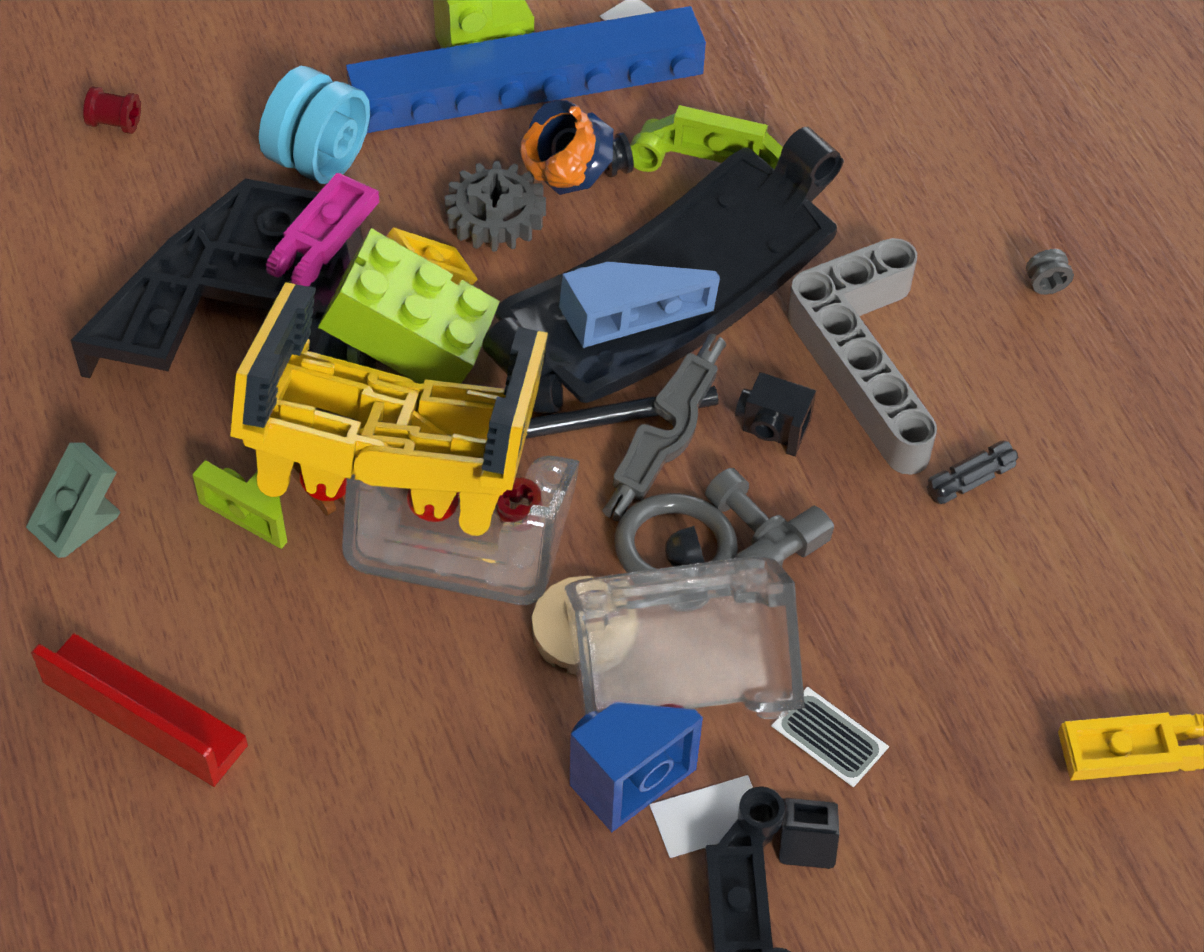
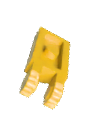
(1131, 745)

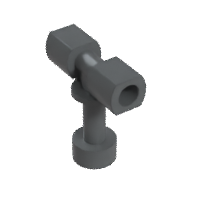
(773, 535)

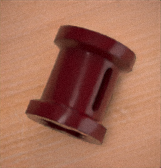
(112, 109)

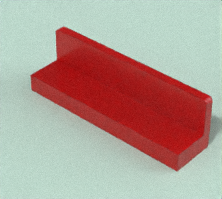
(141, 708)

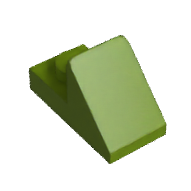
(241, 502)

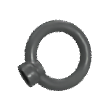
(671, 503)

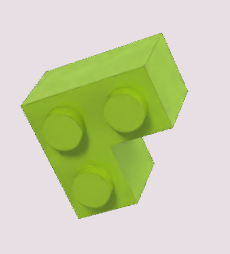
(480, 20)

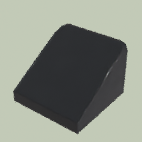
(809, 833)

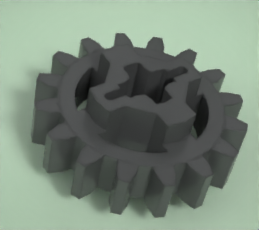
(473, 201)

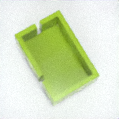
(409, 312)

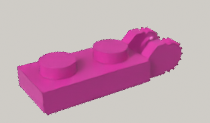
(322, 228)

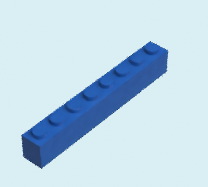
(530, 68)

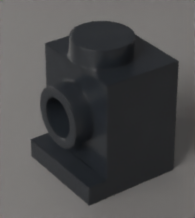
(777, 411)

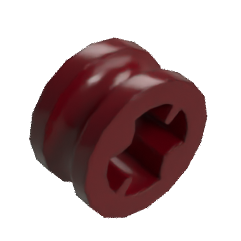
(521, 489)

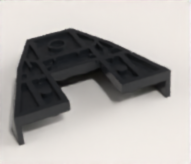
(216, 258)

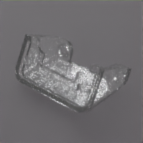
(503, 564)
(689, 637)

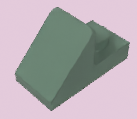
(74, 501)

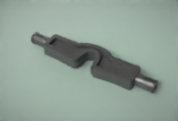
(654, 446)

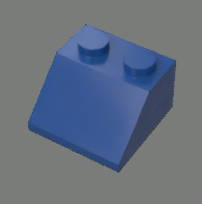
(631, 757)

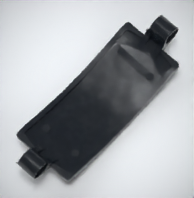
(738, 220)

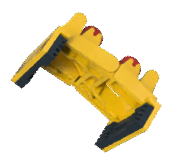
(401, 421)

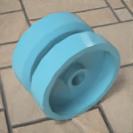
(314, 124)

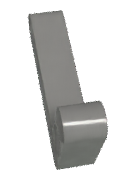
(826, 318)

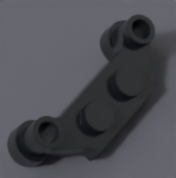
(738, 876)

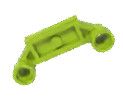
(701, 136)

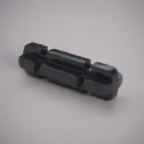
(972, 472)

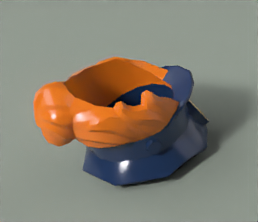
(566, 147)

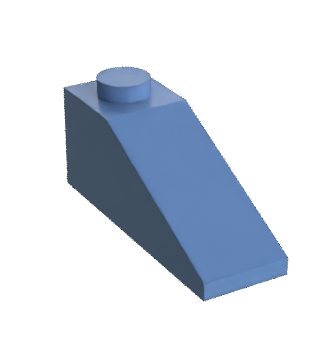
(629, 298)

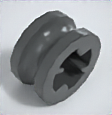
(1049, 271)

